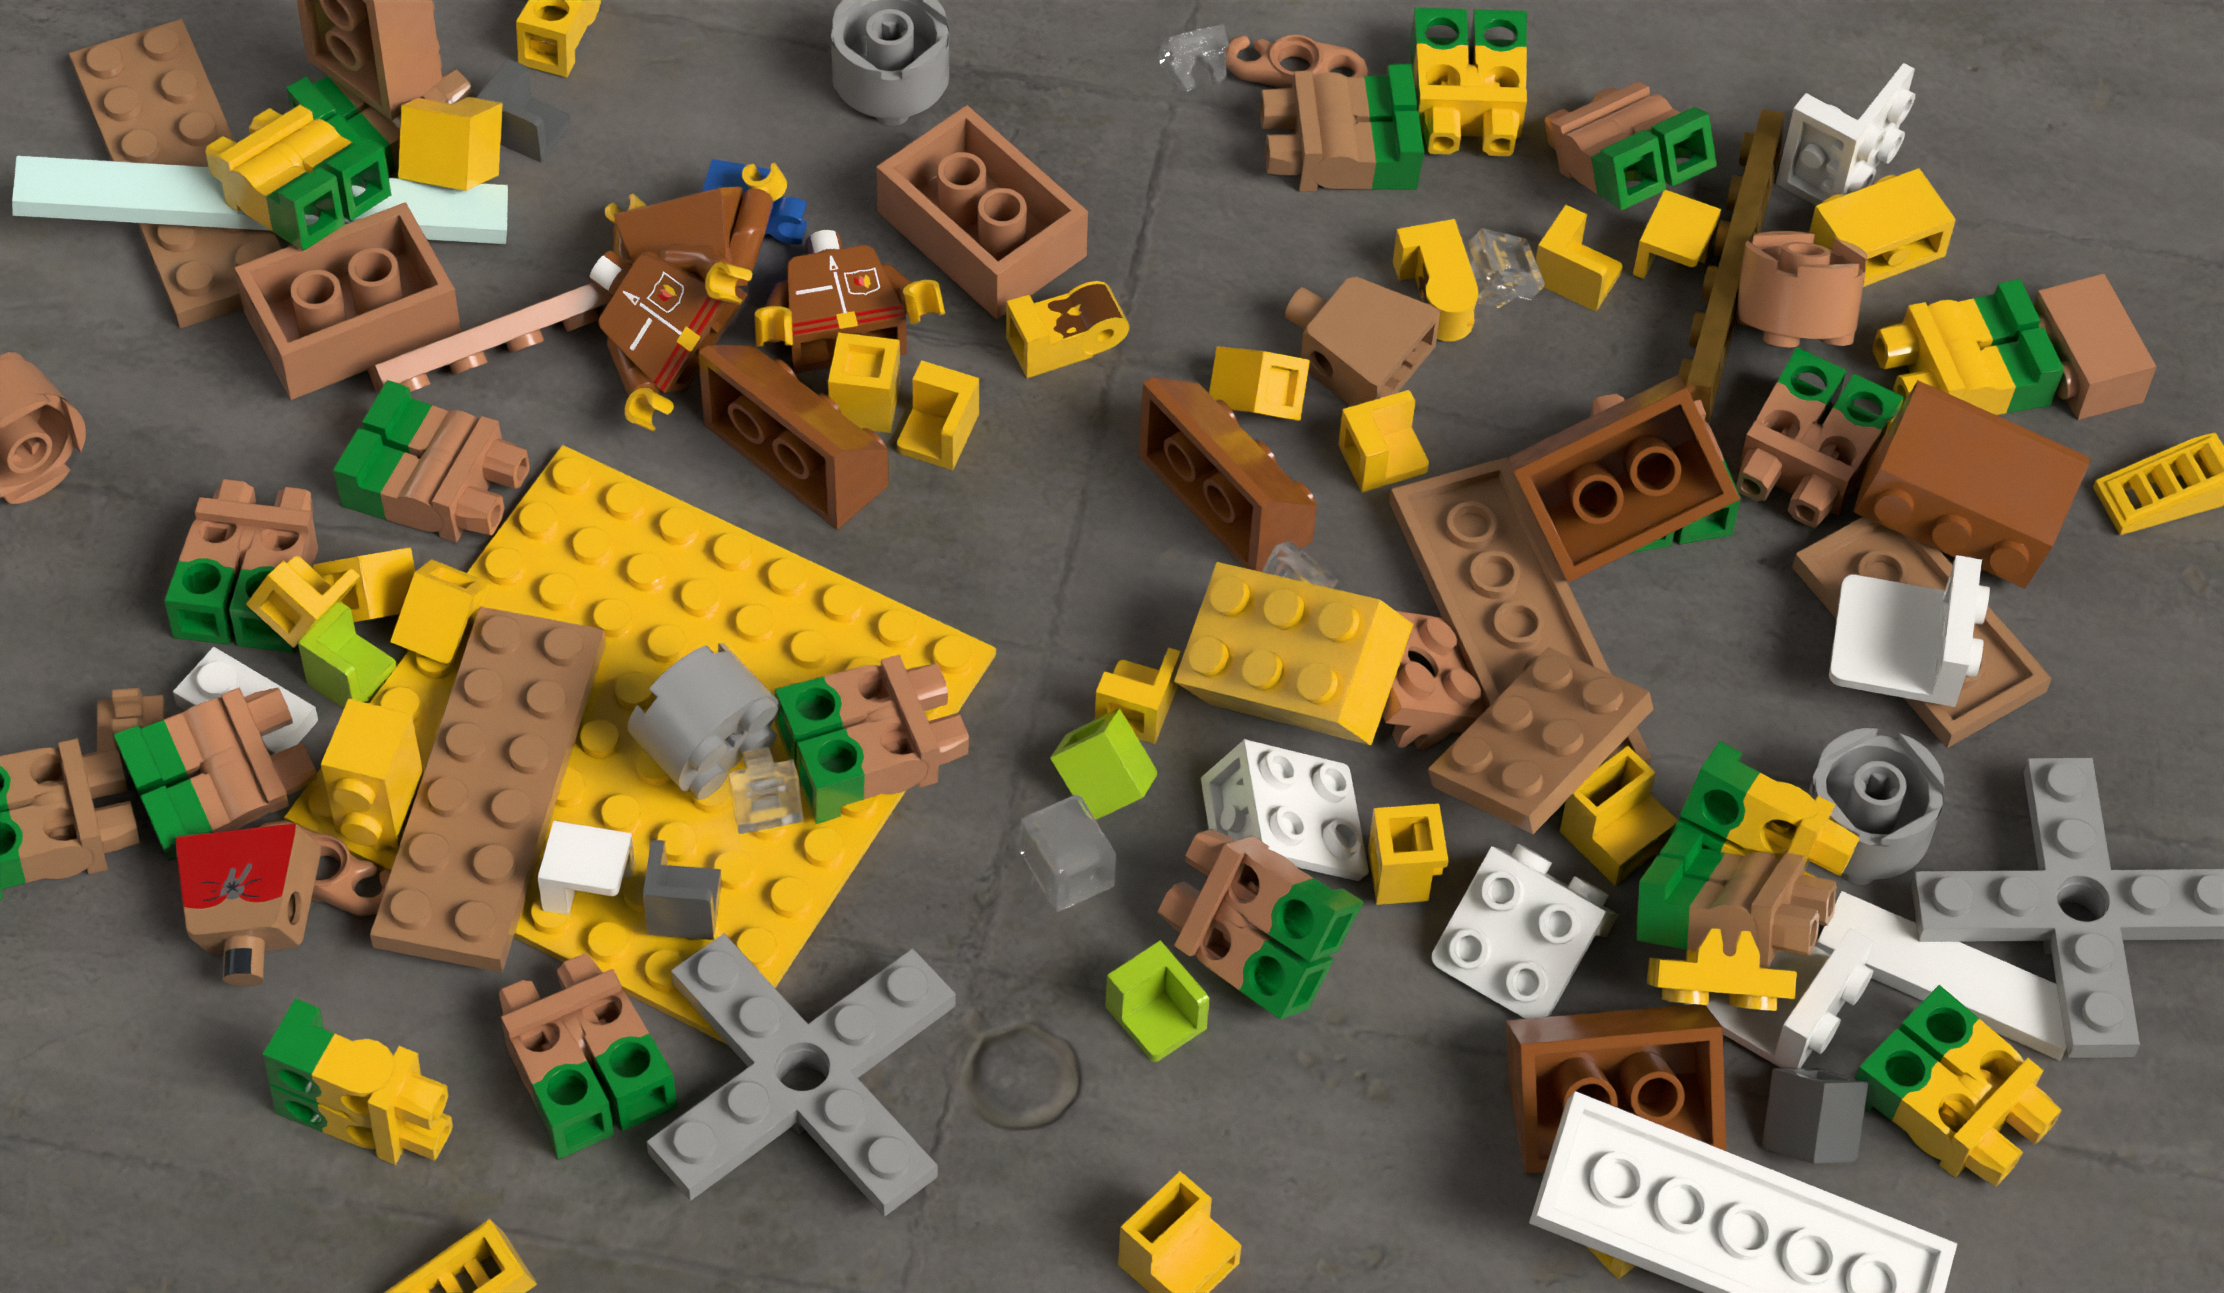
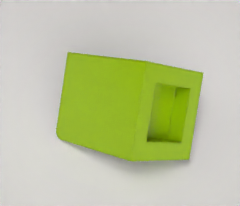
(341, 661)
(1105, 764)
(1157, 1002)

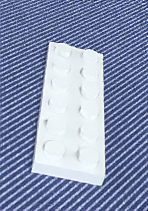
(1719, 1216)

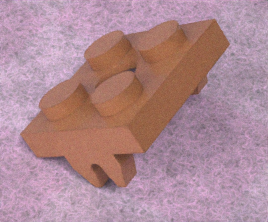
(1427, 706)

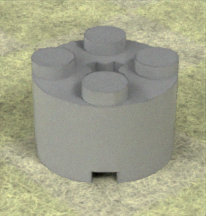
(890, 56)
(705, 719)
(1883, 794)

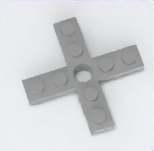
(2075, 869)
(776, 1040)

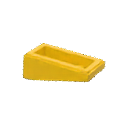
(2196, 460)
(467, 1255)

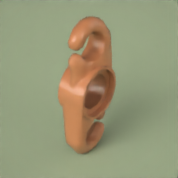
(1268, 69)
(340, 888)

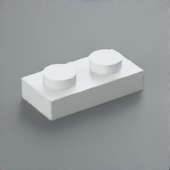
(221, 673)

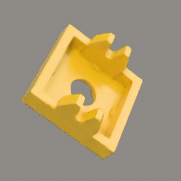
(1713, 971)

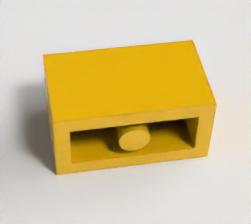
(1894, 221)
(372, 773)

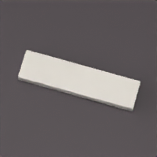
(1993, 990)

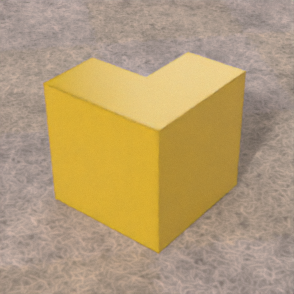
(450, 142)
(1617, 817)
(1175, 1243)

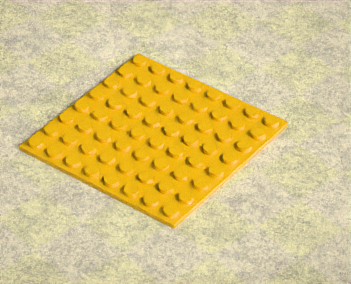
(662, 584)

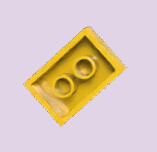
(1294, 652)

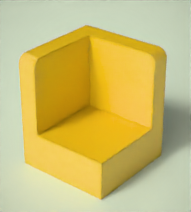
(1677, 231)
(1572, 267)
(866, 380)
(1259, 382)
(941, 415)
(1381, 441)
(381, 585)
(297, 598)
(438, 610)
(1140, 693)

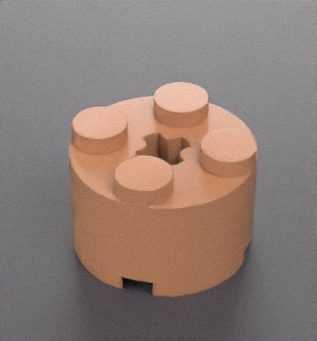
(1800, 288)
(35, 431)

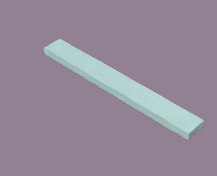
(197, 198)

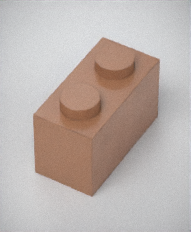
(2096, 345)

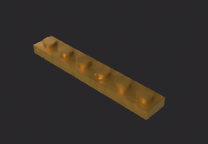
(1749, 199)

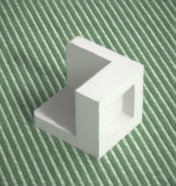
(583, 861)

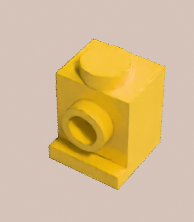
(1406, 852)

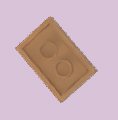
(1540, 740)

